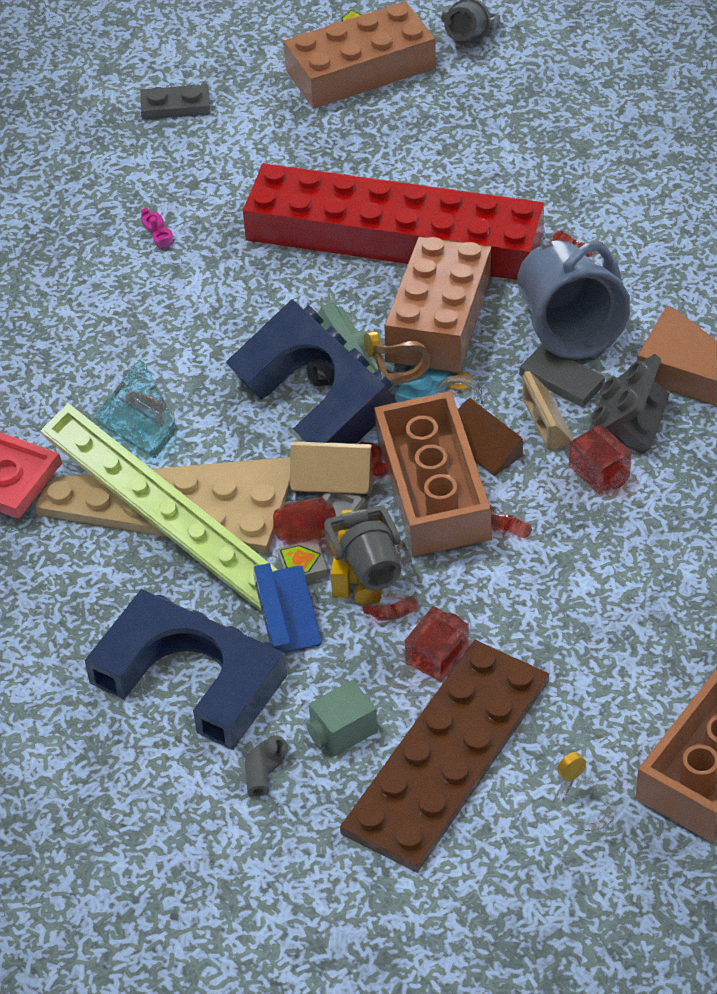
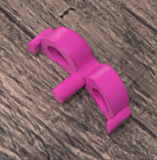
(154, 224)

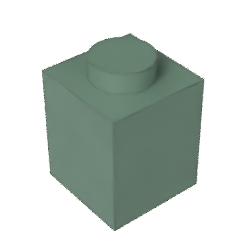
(342, 718)

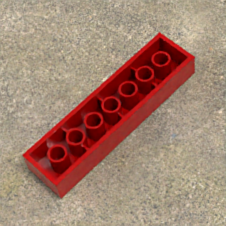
(386, 217)

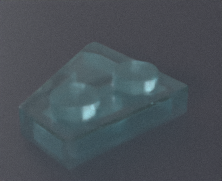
(138, 412)

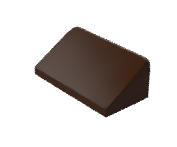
(490, 440)

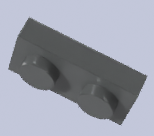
(175, 101)

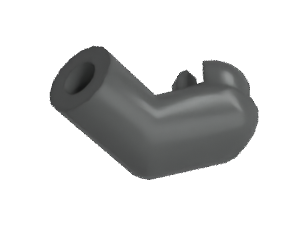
(263, 761)

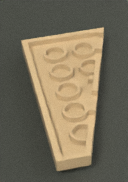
(232, 493)

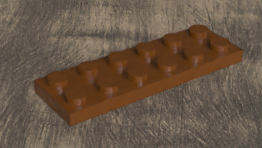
(444, 755)

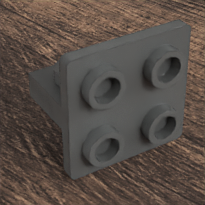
(633, 404)

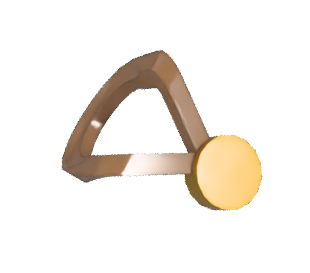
(376, 349)

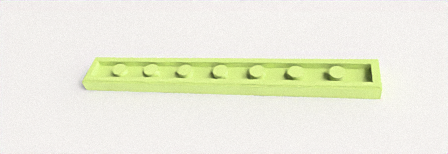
(156, 501)

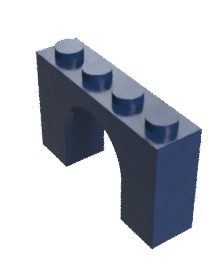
(290, 343)
(158, 627)

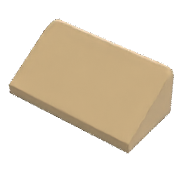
(545, 413)
(330, 467)

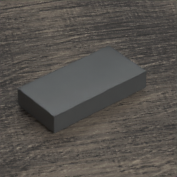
(563, 376)

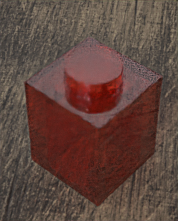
(600, 459)
(437, 643)

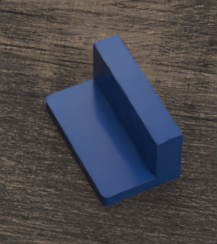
(286, 607)

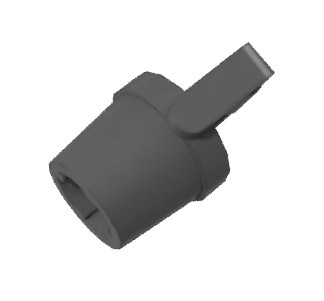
(469, 20)
(366, 545)

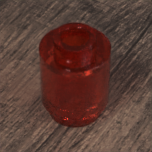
(302, 520)

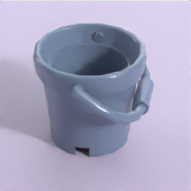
(572, 300)

